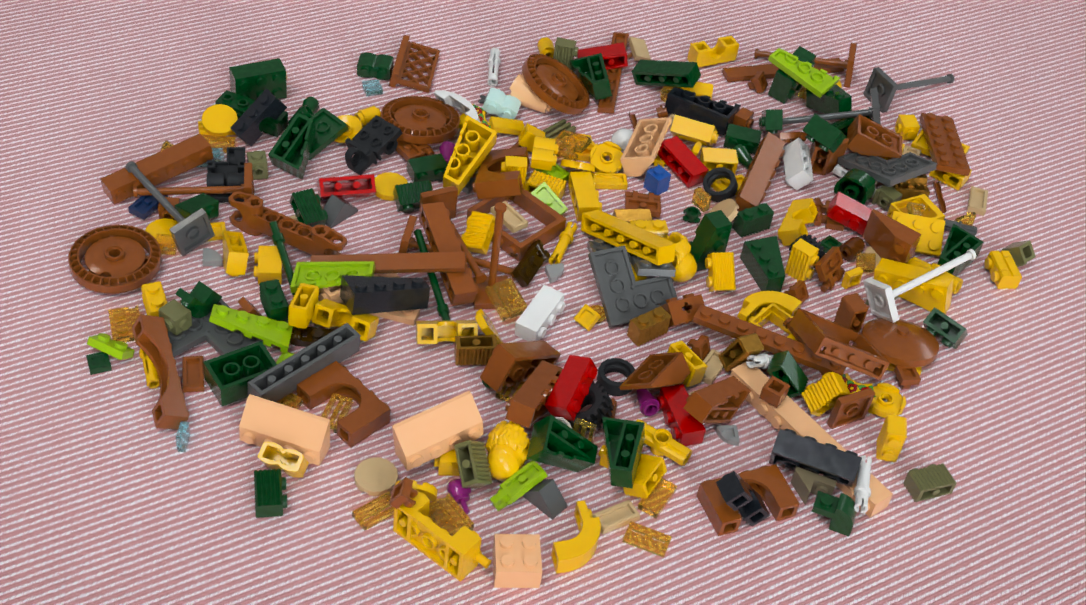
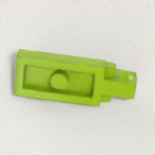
(518, 485)

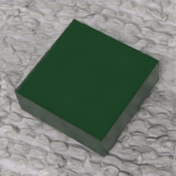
(829, 242)
(98, 363)

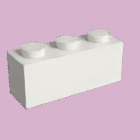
(797, 164)
(540, 314)

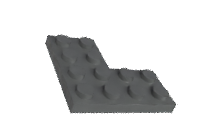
(889, 171)
(641, 266)
(620, 292)
(218, 337)

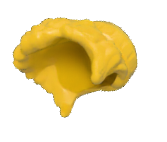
(683, 259)
(506, 449)

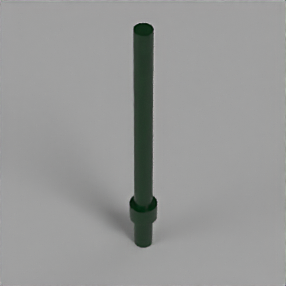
(278, 240)
(442, 308)

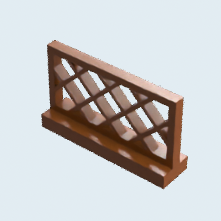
(403, 62)

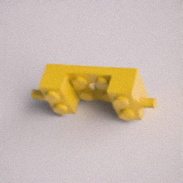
(454, 553)

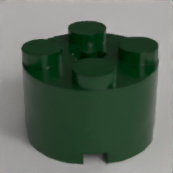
(856, 185)

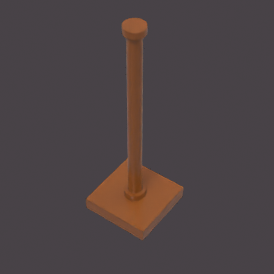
(847, 64)
(247, 187)
(449, 197)
(409, 242)
(482, 299)
(848, 407)

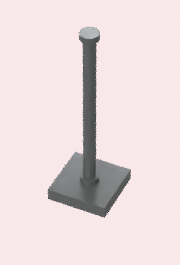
(887, 87)
(873, 111)
(189, 231)

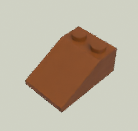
(873, 139)
(890, 238)
(658, 371)

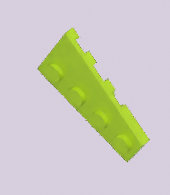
(811, 78)
(328, 273)
(252, 326)

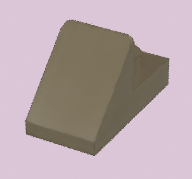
(809, 482)

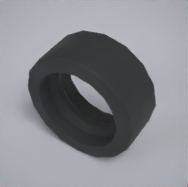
(717, 173)
(614, 365)

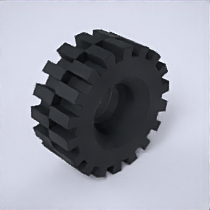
(600, 407)

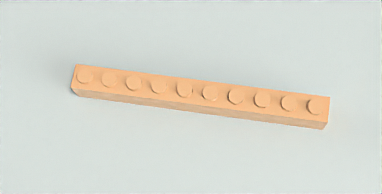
(791, 416)

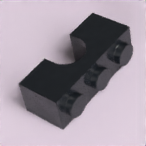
(264, 106)
(742, 496)

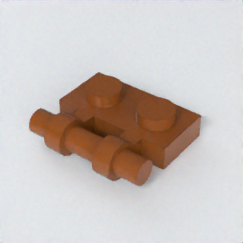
(788, 136)
(411, 150)
(645, 201)
(820, 218)
(829, 269)

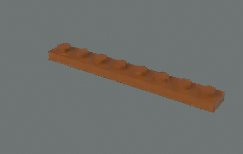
(771, 341)

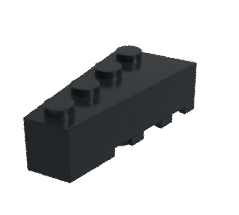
(701, 109)
(383, 294)
(815, 457)

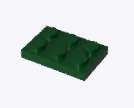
(327, 130)

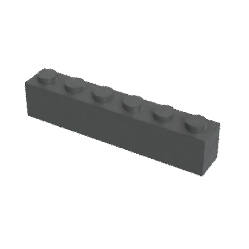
(285, 376)

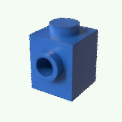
(657, 180)

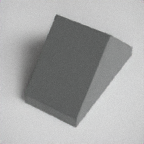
(338, 210)
(547, 498)

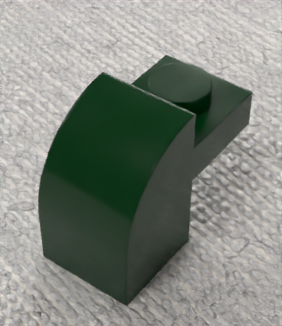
(200, 299)
(839, 509)

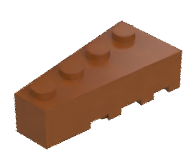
(516, 362)
(530, 400)

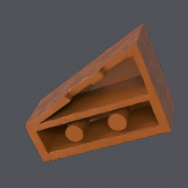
(717, 401)

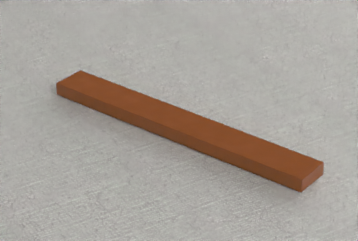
(745, 73)
(608, 104)
(405, 262)

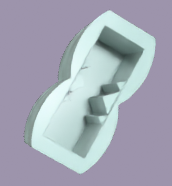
(501, 104)

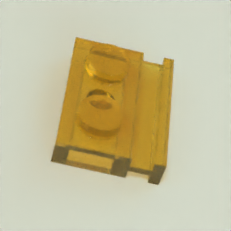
(506, 299)
(122, 321)
(449, 515)

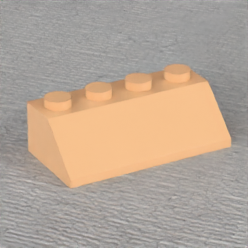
(644, 145)
(285, 426)
(437, 430)

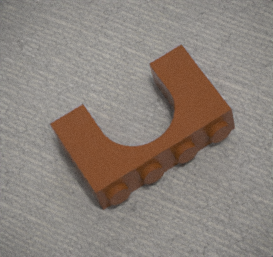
(492, 182)
(337, 379)
(765, 481)

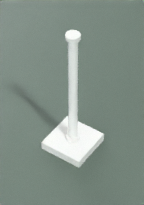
(882, 296)

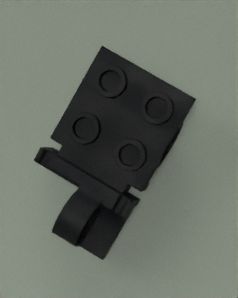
(370, 144)
(227, 172)

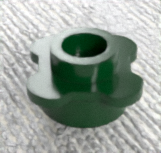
(692, 215)

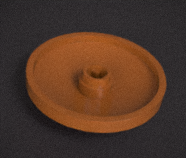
(902, 342)

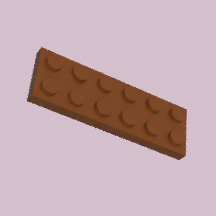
(944, 144)

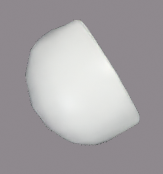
(622, 137)

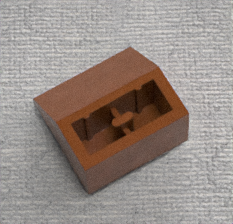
(824, 162)

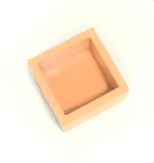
(517, 561)

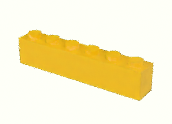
(621, 233)

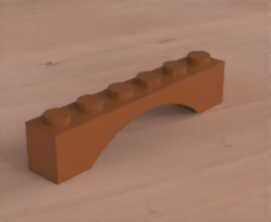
(152, 337)

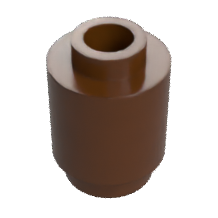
(851, 248)

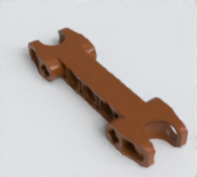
(257, 219)

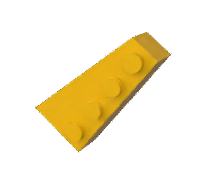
(469, 152)
(930, 294)

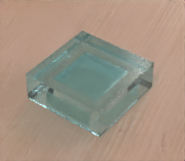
(372, 87)
(183, 436)

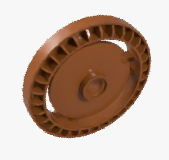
(555, 84)
(422, 119)
(115, 259)

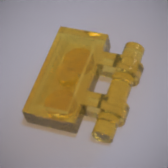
(572, 143)

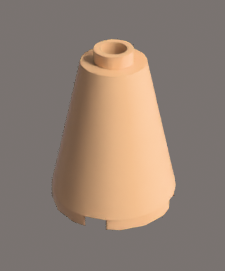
(528, 98)

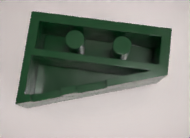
(593, 75)
(831, 102)
(294, 146)
(710, 237)
(956, 245)
(764, 263)
(560, 446)
(623, 449)

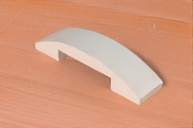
(458, 102)

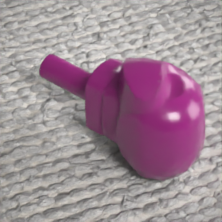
(459, 494)

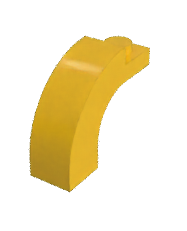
(755, 302)
(576, 552)

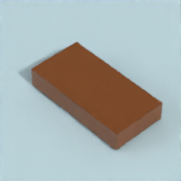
(193, 374)

